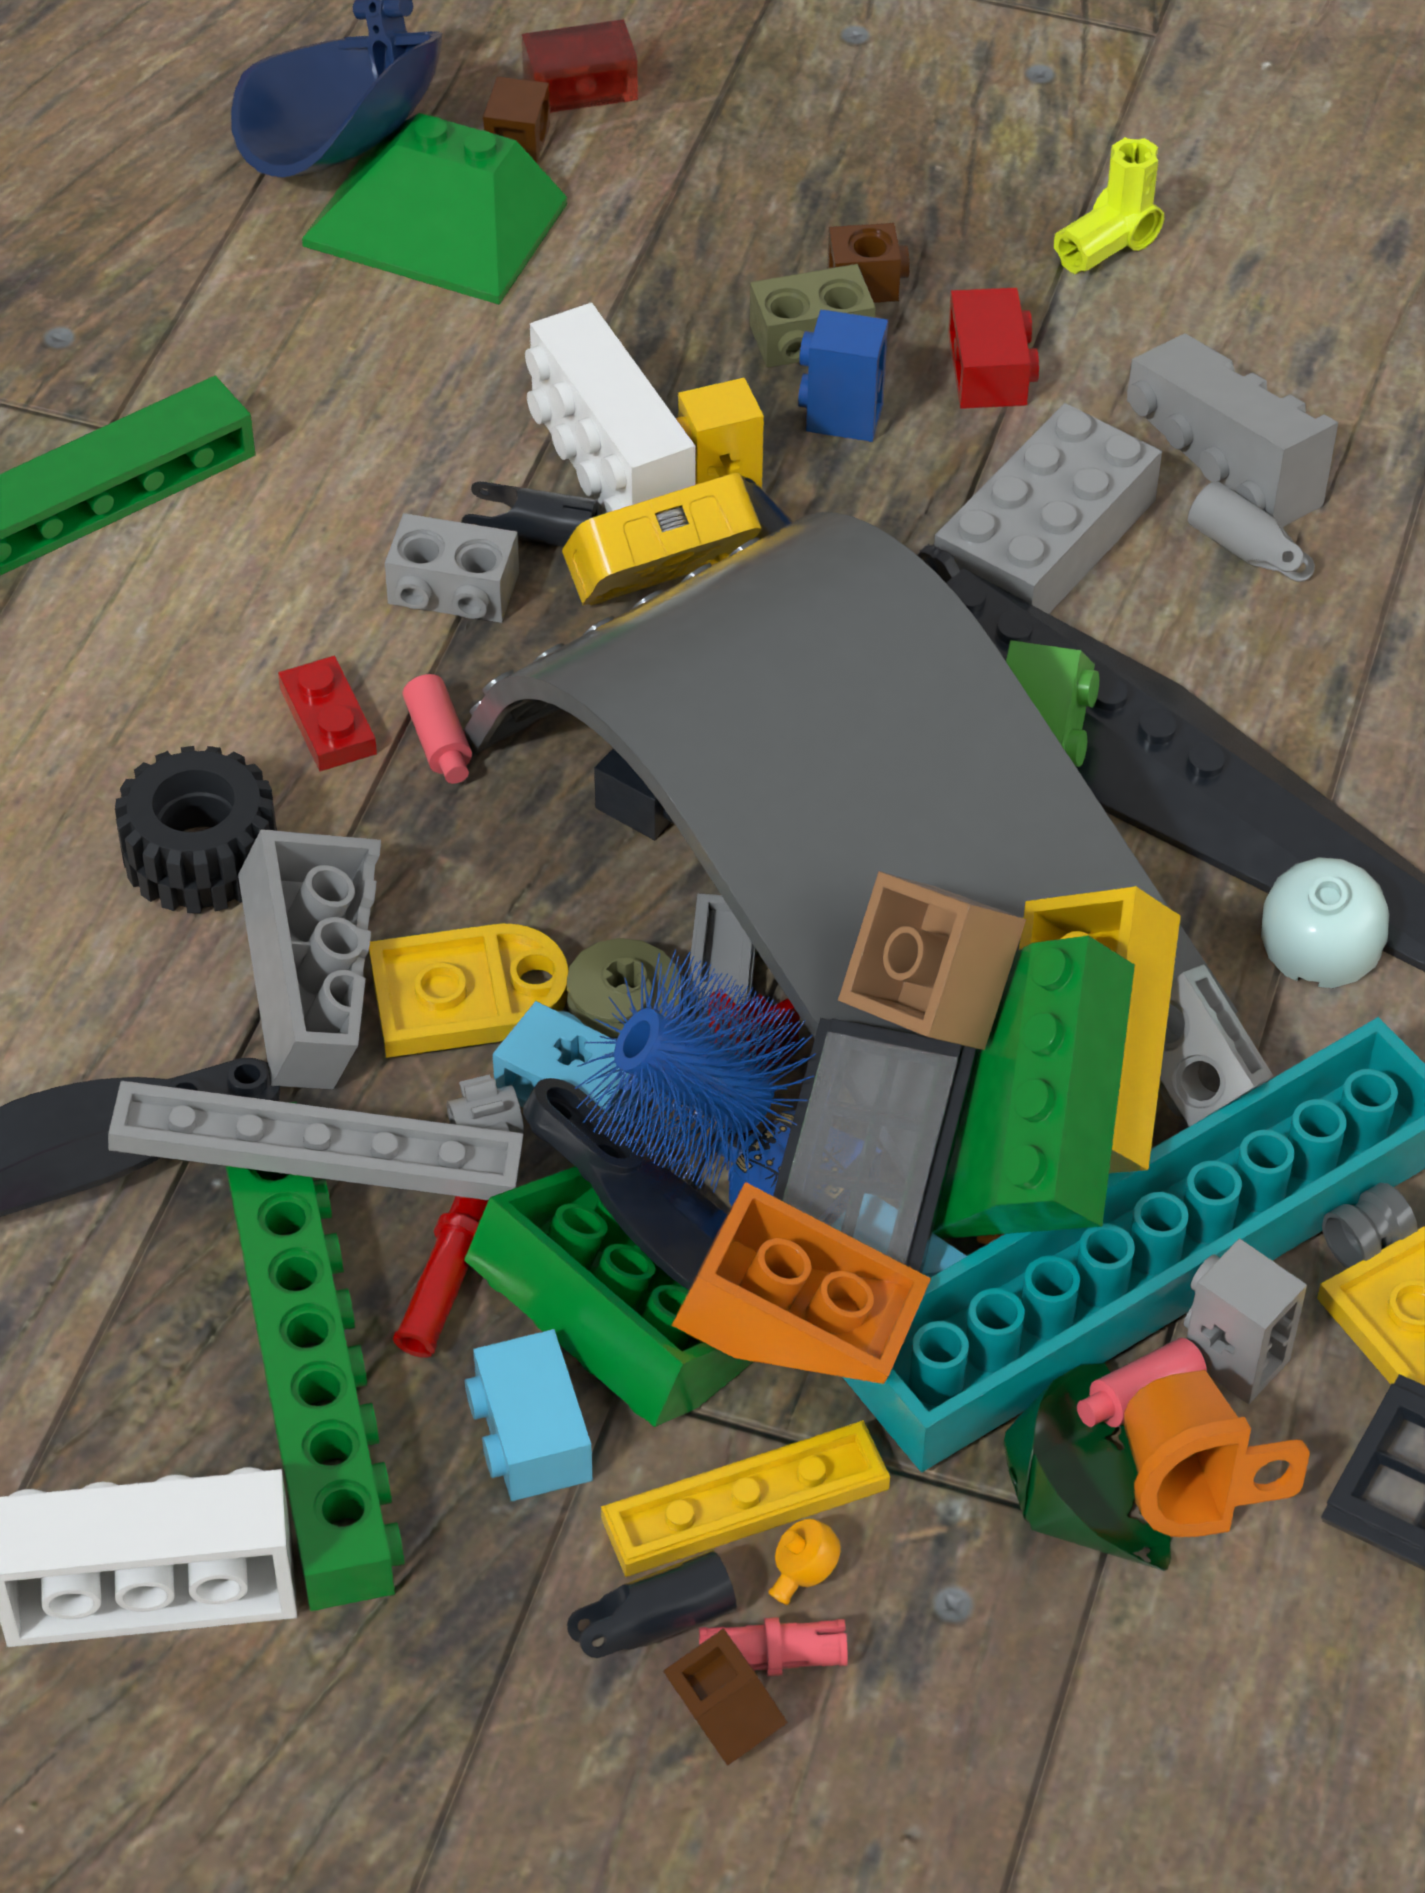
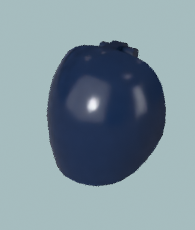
(333, 96)

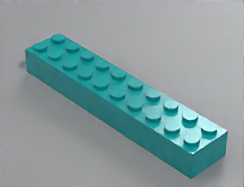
(1064, 1298)

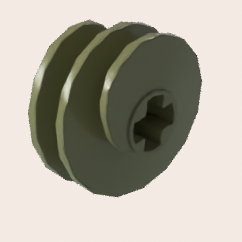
(601, 974)

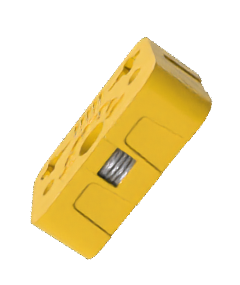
(660, 538)

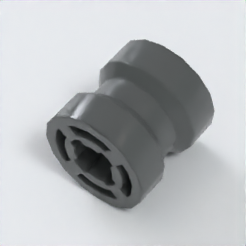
(1369, 1226)

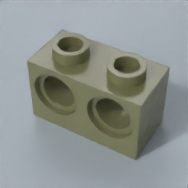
(791, 305)

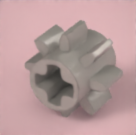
(486, 1106)

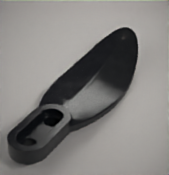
(59, 1136)
(647, 1201)

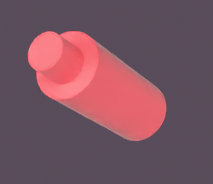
(438, 727)
(1113, 1391)

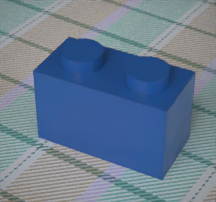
(844, 375)

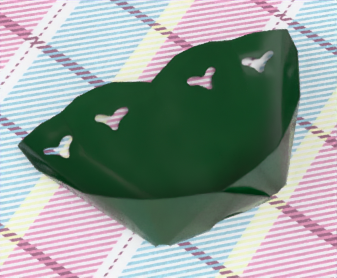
(1074, 1478)

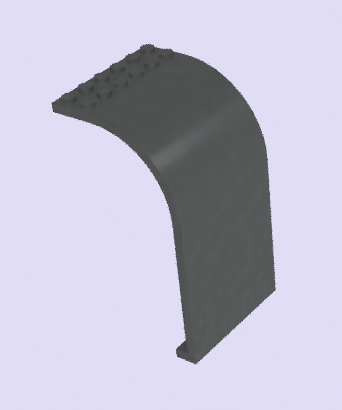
(824, 724)

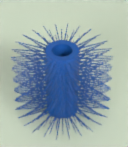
(694, 1071)

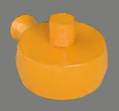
(804, 1557)

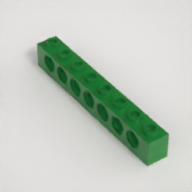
(336, 1561)

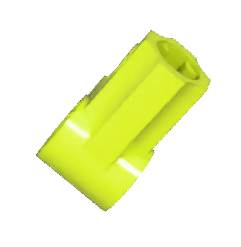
(1121, 213)

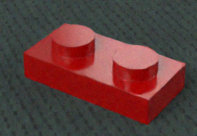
(327, 713)

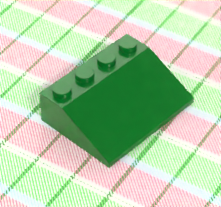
(1043, 1097)
(610, 1305)

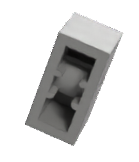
(1244, 1318)

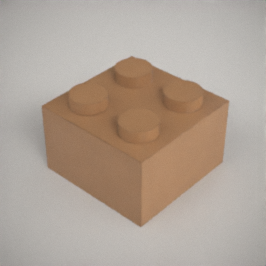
(931, 960)

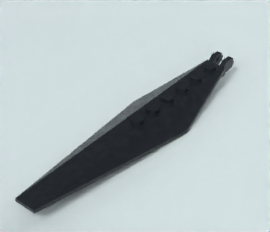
(1192, 775)

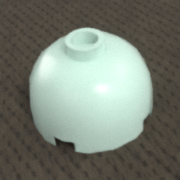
(1325, 922)

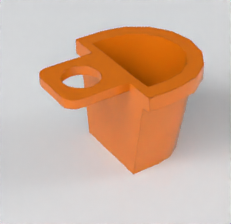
(1198, 1458)

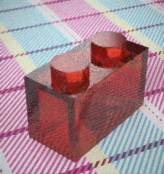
(583, 64)

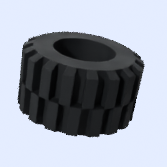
(185, 794)

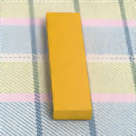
(744, 1498)

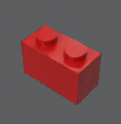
(991, 348)

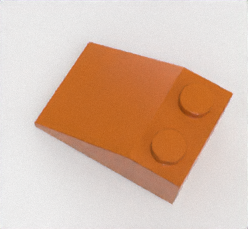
(800, 1294)

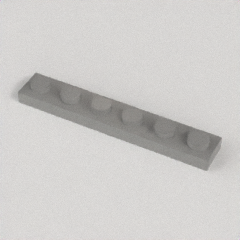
(314, 1141)

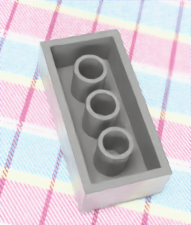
(1054, 508)

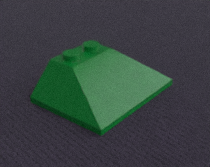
(442, 208)

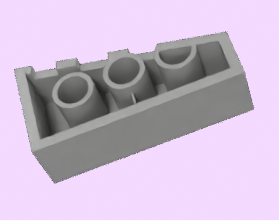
(1235, 427)
(308, 948)

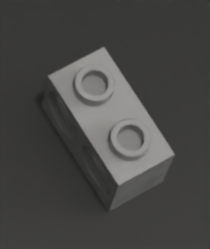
(452, 567)
(1211, 1036)

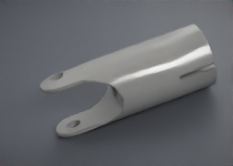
(1247, 531)

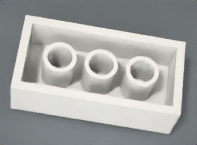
(604, 412)
(145, 1557)

